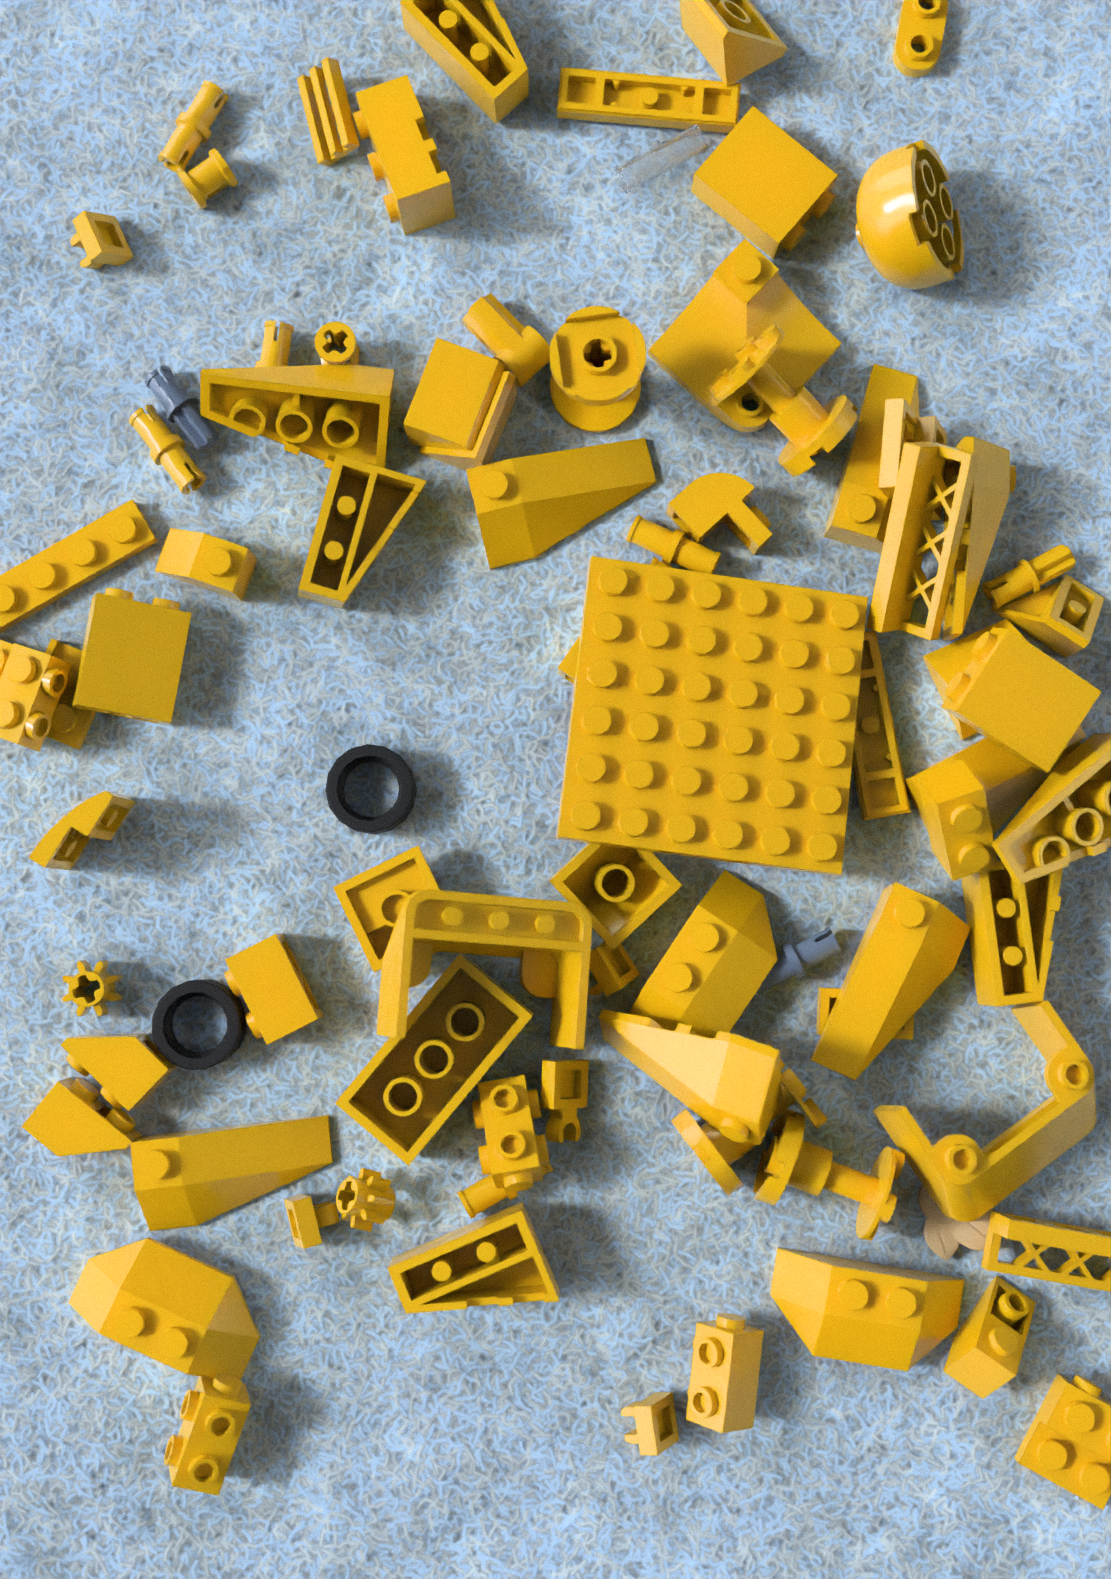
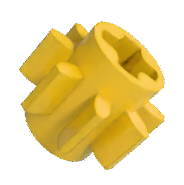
(82, 980)
(365, 1200)

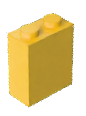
(764, 184)
(131, 657)
(1020, 698)

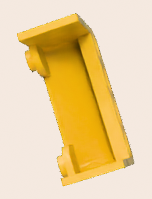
(545, 935)
(973, 1180)

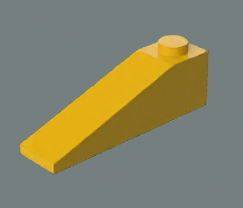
(306, 407)
(545, 497)
(986, 506)
(859, 507)
(1004, 777)
(1064, 816)
(721, 1079)
(210, 1171)

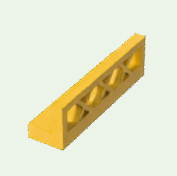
(910, 529)
(1045, 1235)

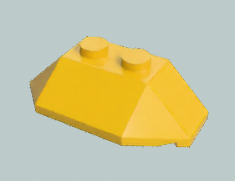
(712, 962)
(168, 1308)
(865, 1308)

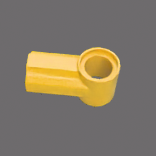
(507, 339)

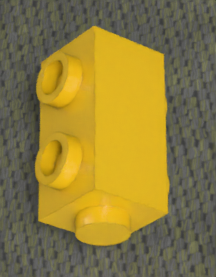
(512, 1146)
(724, 1374)
(209, 1433)

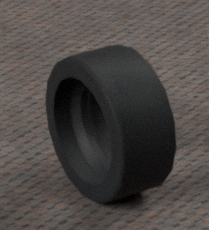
(341, 770)
(165, 1011)

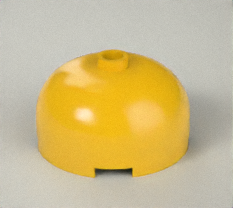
(900, 216)

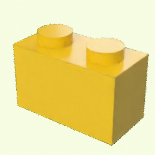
(957, 819)
(272, 989)

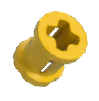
(207, 178)
(341, 336)

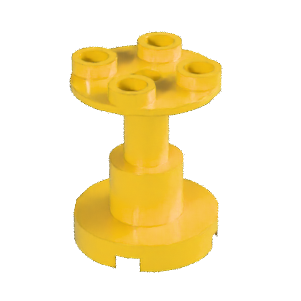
(596, 369)
(795, 412)
(720, 1152)
(811, 1169)

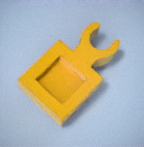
(563, 1091)

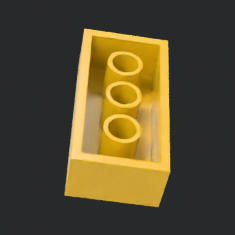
(445, 1052)

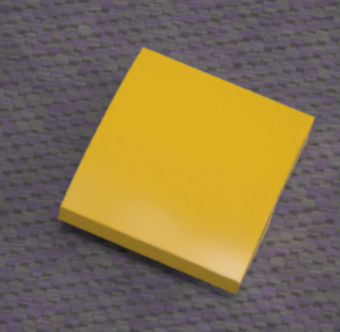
(904, 426)
(93, 818)

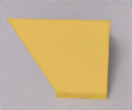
(1057, 615)

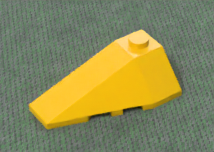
(895, 970)

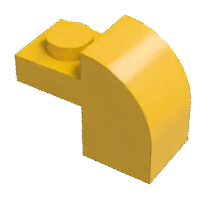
(717, 500)

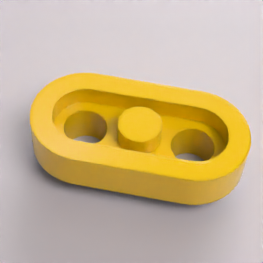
(921, 28)

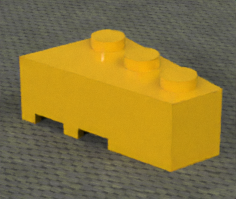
(472, 48)
(404, 156)
(353, 526)
(1010, 934)
(476, 1266)

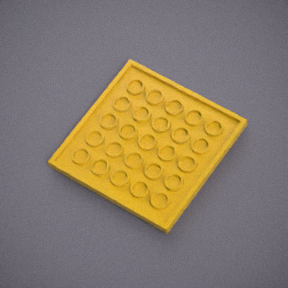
(713, 717)

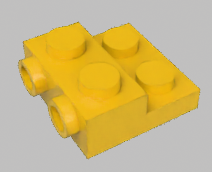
(29, 693)
(377, 895)
(1072, 1440)

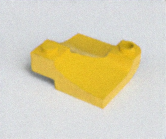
(733, 306)

